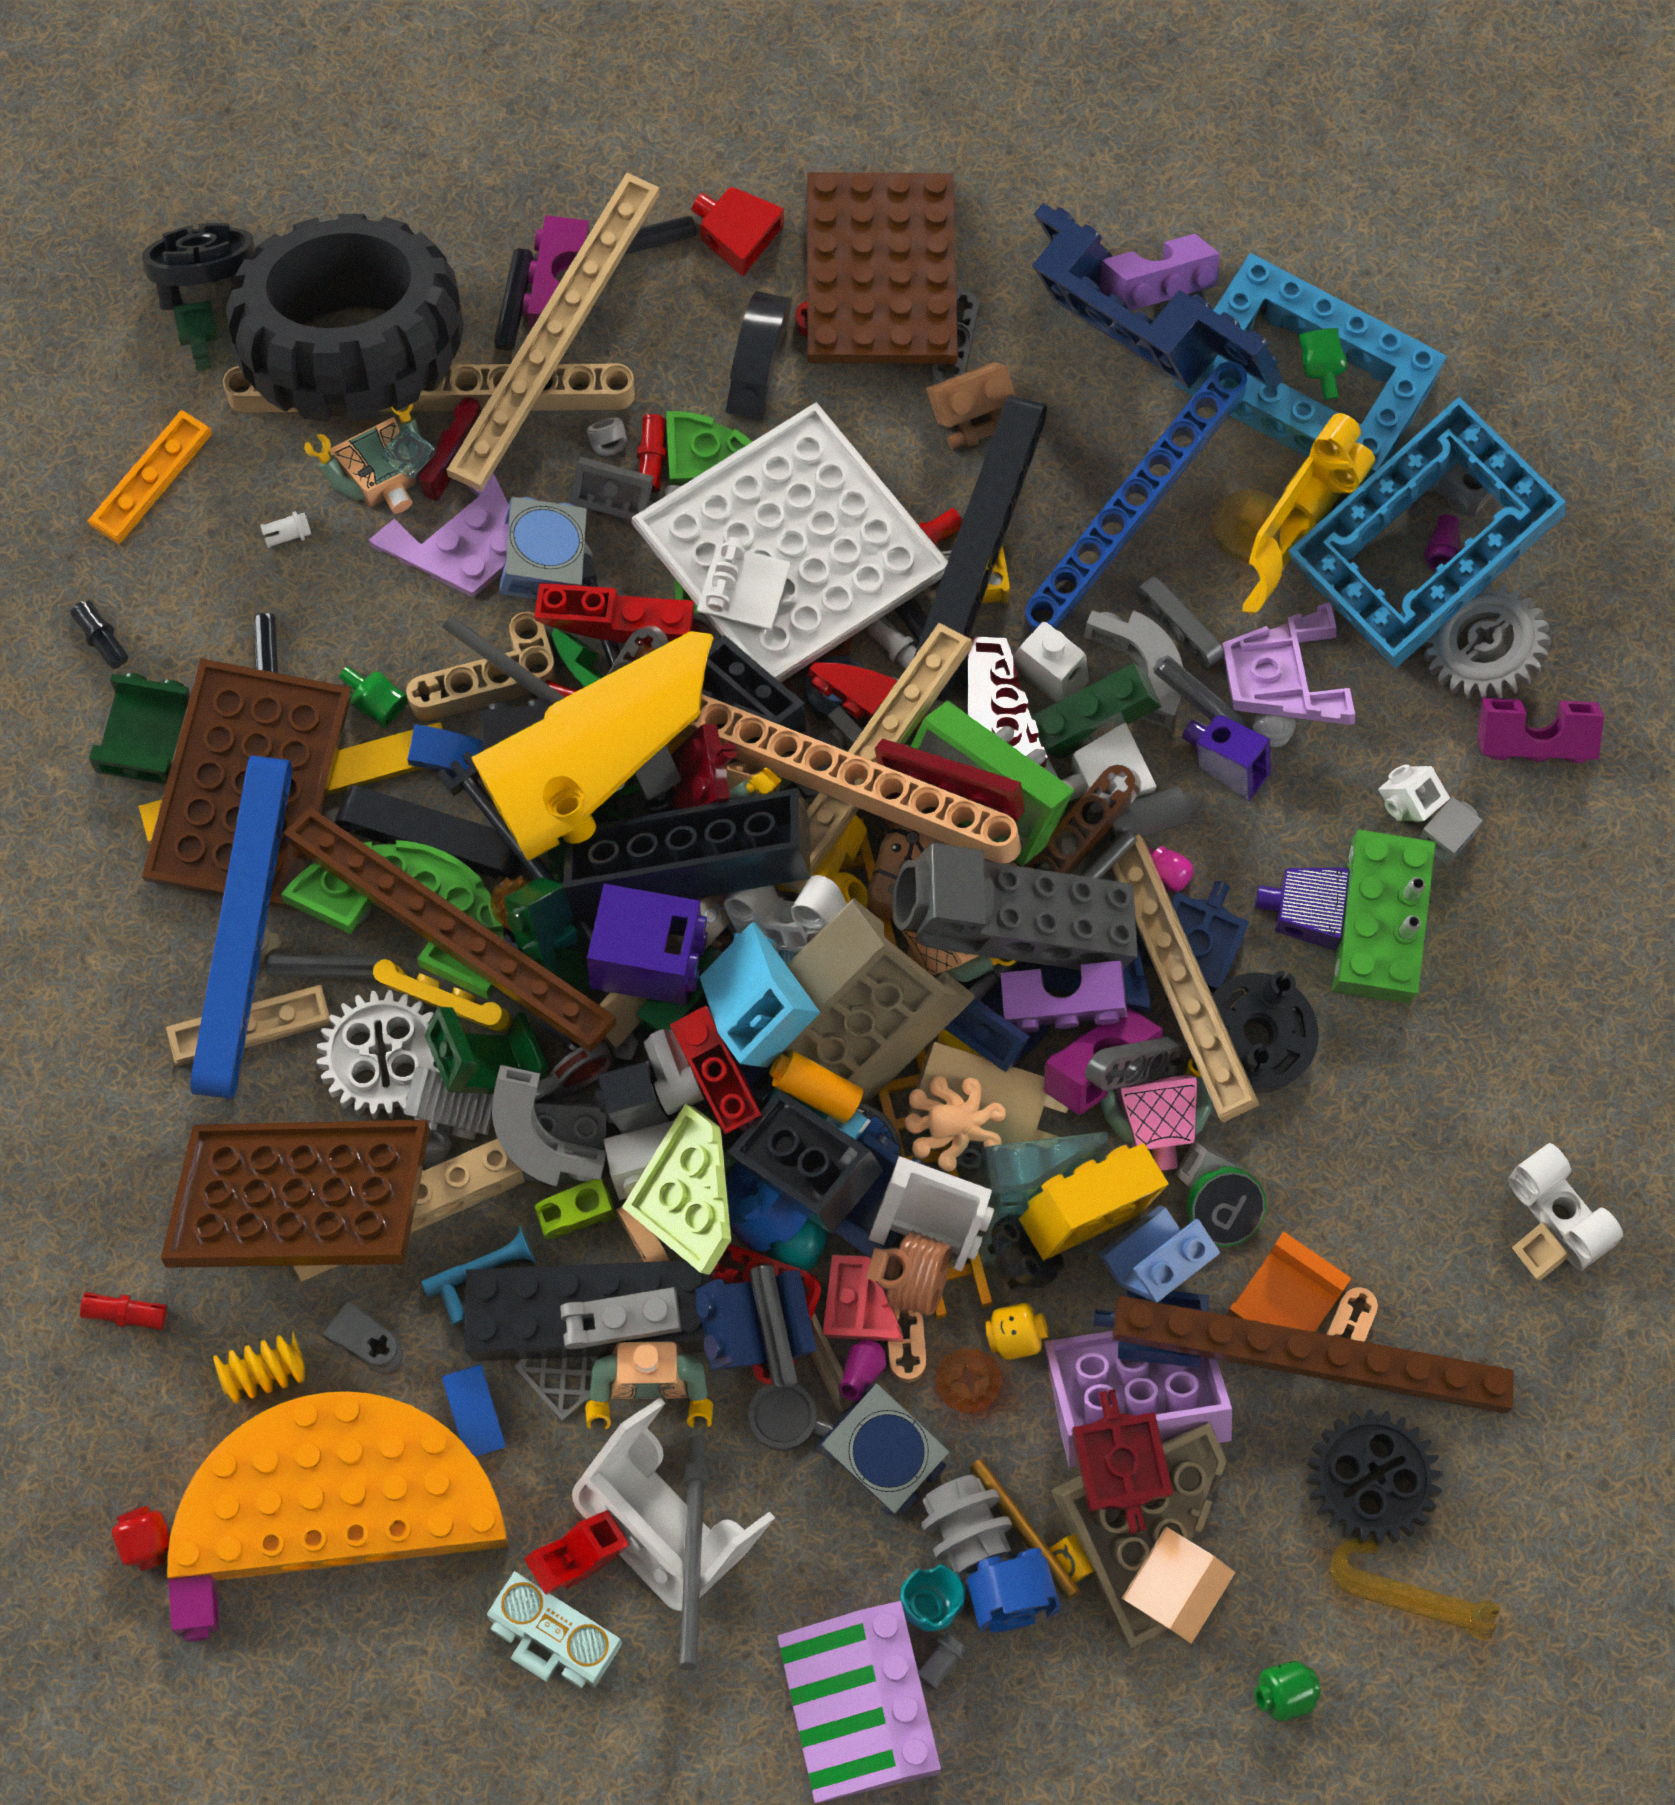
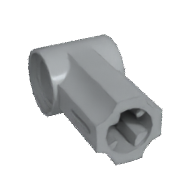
(675, 1079)

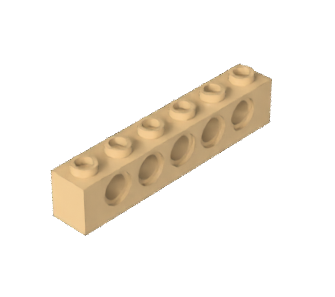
(453, 1188)

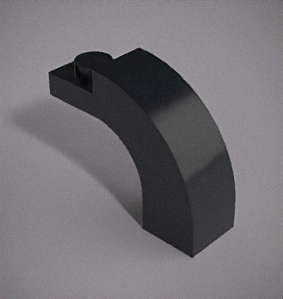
(756, 352)

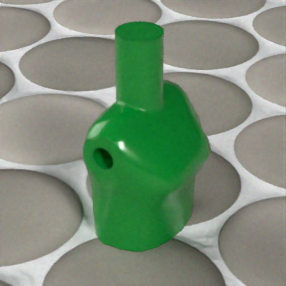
(1323, 359)
(375, 696)

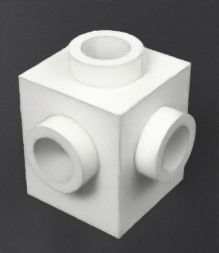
(1413, 793)

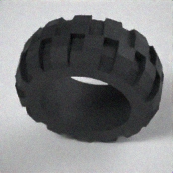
(350, 367)

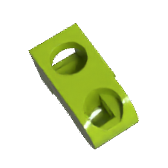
(575, 1209)

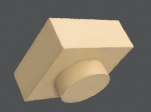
(1541, 1251)

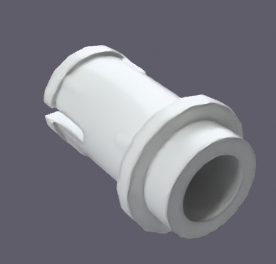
(289, 529)

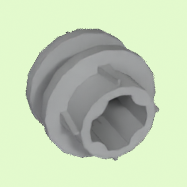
(966, 1524)

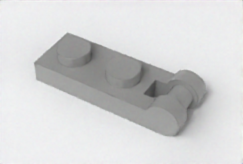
(621, 1318)

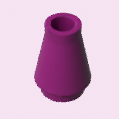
(1443, 542)
(862, 1367)

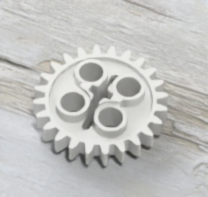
(346, 1060)

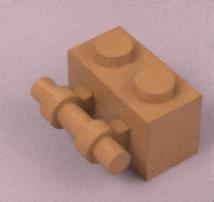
(968, 397)

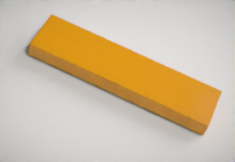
(150, 477)

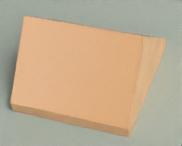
(1178, 1584)

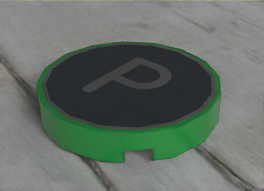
(1228, 1205)

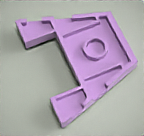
(462, 553)
(1269, 673)

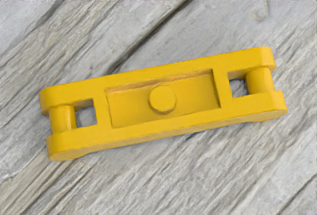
(427, 991)

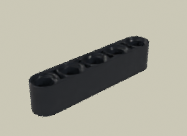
(393, 819)

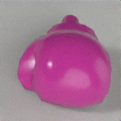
(1172, 868)

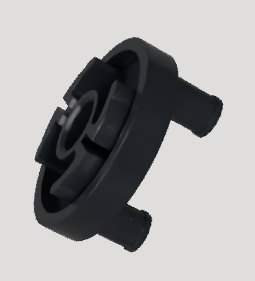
(195, 258)
(1270, 1004)

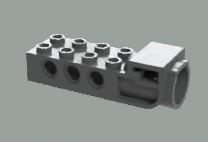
(1013, 911)

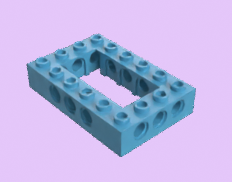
(1367, 342)
(1451, 438)

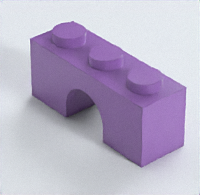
(1186, 266)
(1098, 998)

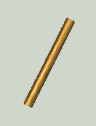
(1025, 1529)

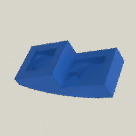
(438, 748)
(473, 1410)

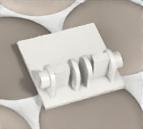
(743, 585)

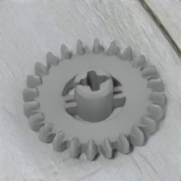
(1488, 645)

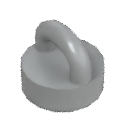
(605, 432)
(437, 1148)

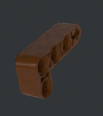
(1077, 822)

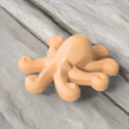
(952, 1122)

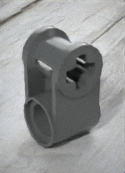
(360, 1335)

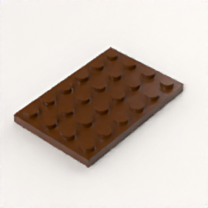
(881, 268)
(226, 721)
(297, 1194)

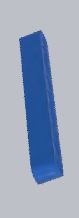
(1140, 481)
(241, 927)

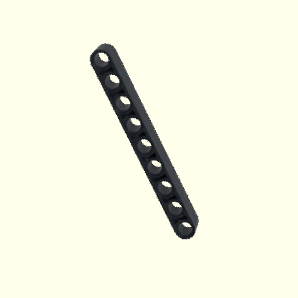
(986, 520)

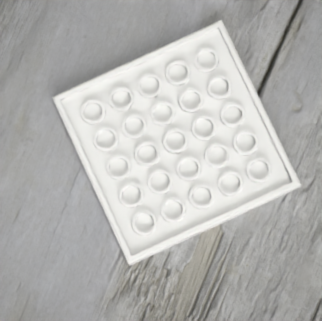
(807, 502)

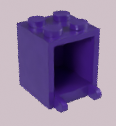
(632, 940)

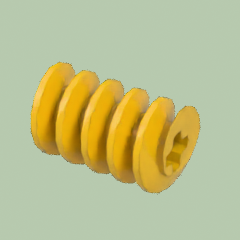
(261, 1368)

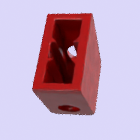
(738, 226)

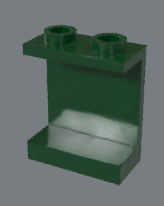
(141, 728)
(473, 1060)

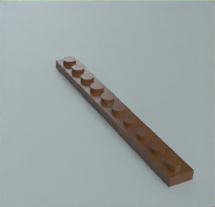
(450, 929)
(1313, 1354)

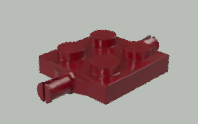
(702, 769)
(1122, 1461)

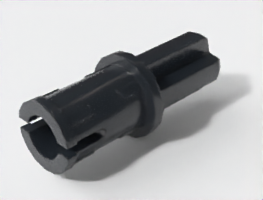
(99, 634)

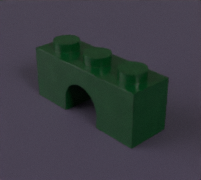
(1118, 697)
(536, 918)

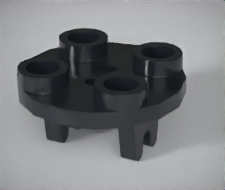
(1020, 1256)

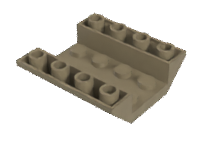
(871, 1001)

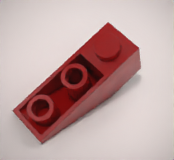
(716, 1070)

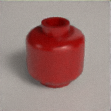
(141, 1537)

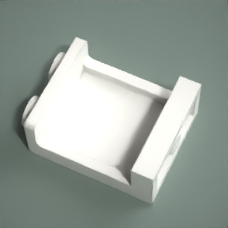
(935, 1206)

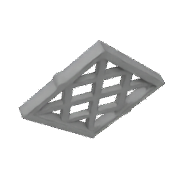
(584, 1395)

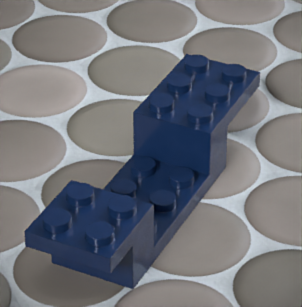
(1180, 338)

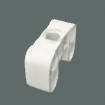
(787, 922)
(1541, 1184)

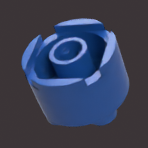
(758, 1212)
(1012, 1591)

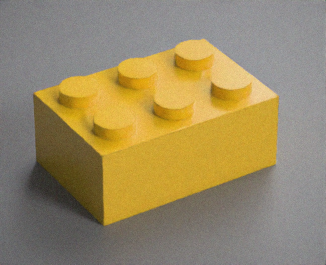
(1092, 1200)

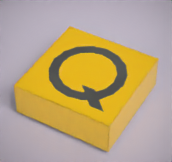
(1072, 1558)

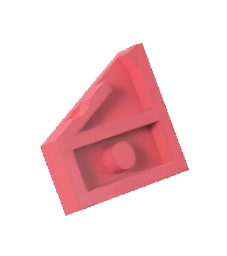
(857, 1305)

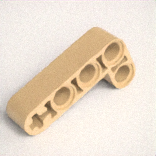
(479, 676)

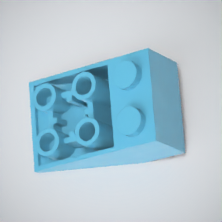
(756, 999)

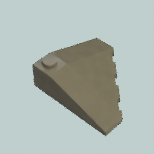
(1105, 1536)

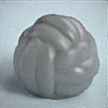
(1276, 728)

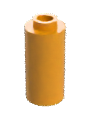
(816, 1086)

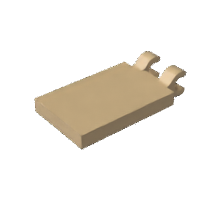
(1015, 1090)

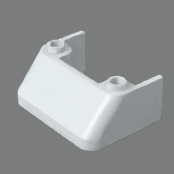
(653, 1514)

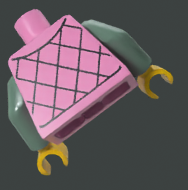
(1160, 1113)

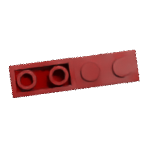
(607, 616)
(855, 686)

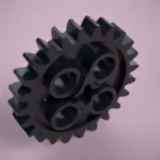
(1395, 1508)

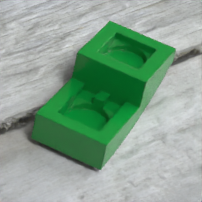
(576, 656)

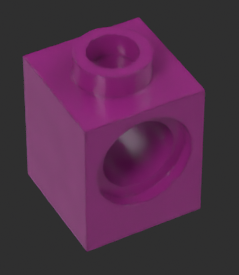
(194, 1607)

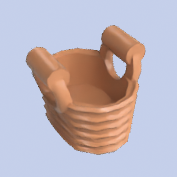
(923, 1276)

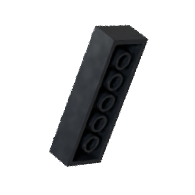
(693, 851)
(519, 1313)

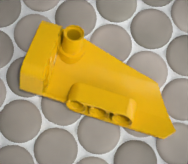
(592, 743)

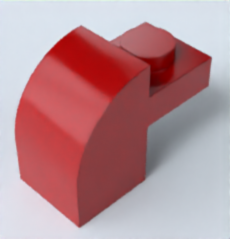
(577, 1554)

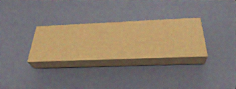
(267, 1022)

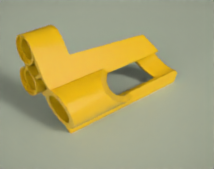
(1332, 468)

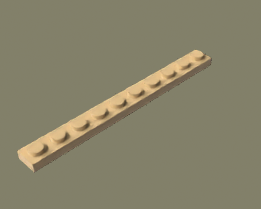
(553, 332)

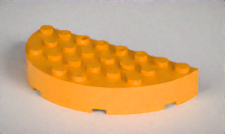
(333, 1487)

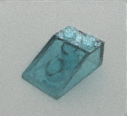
(1020, 1168)

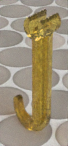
(1410, 1597)

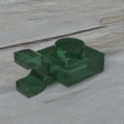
(196, 327)

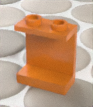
(1291, 1288)

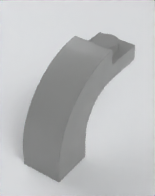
(1144, 643)
(528, 1141)

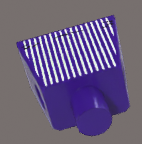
(1231, 753)
(1308, 904)

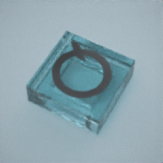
(408, 452)

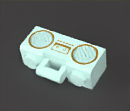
(570, 1637)

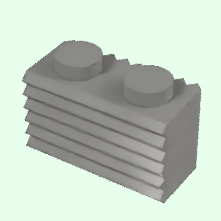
(432, 1102)

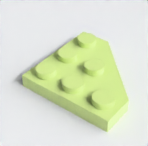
(686, 1192)

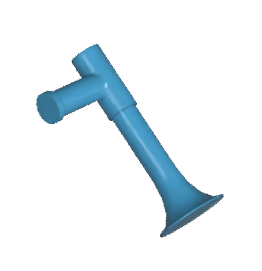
(446, 1281)

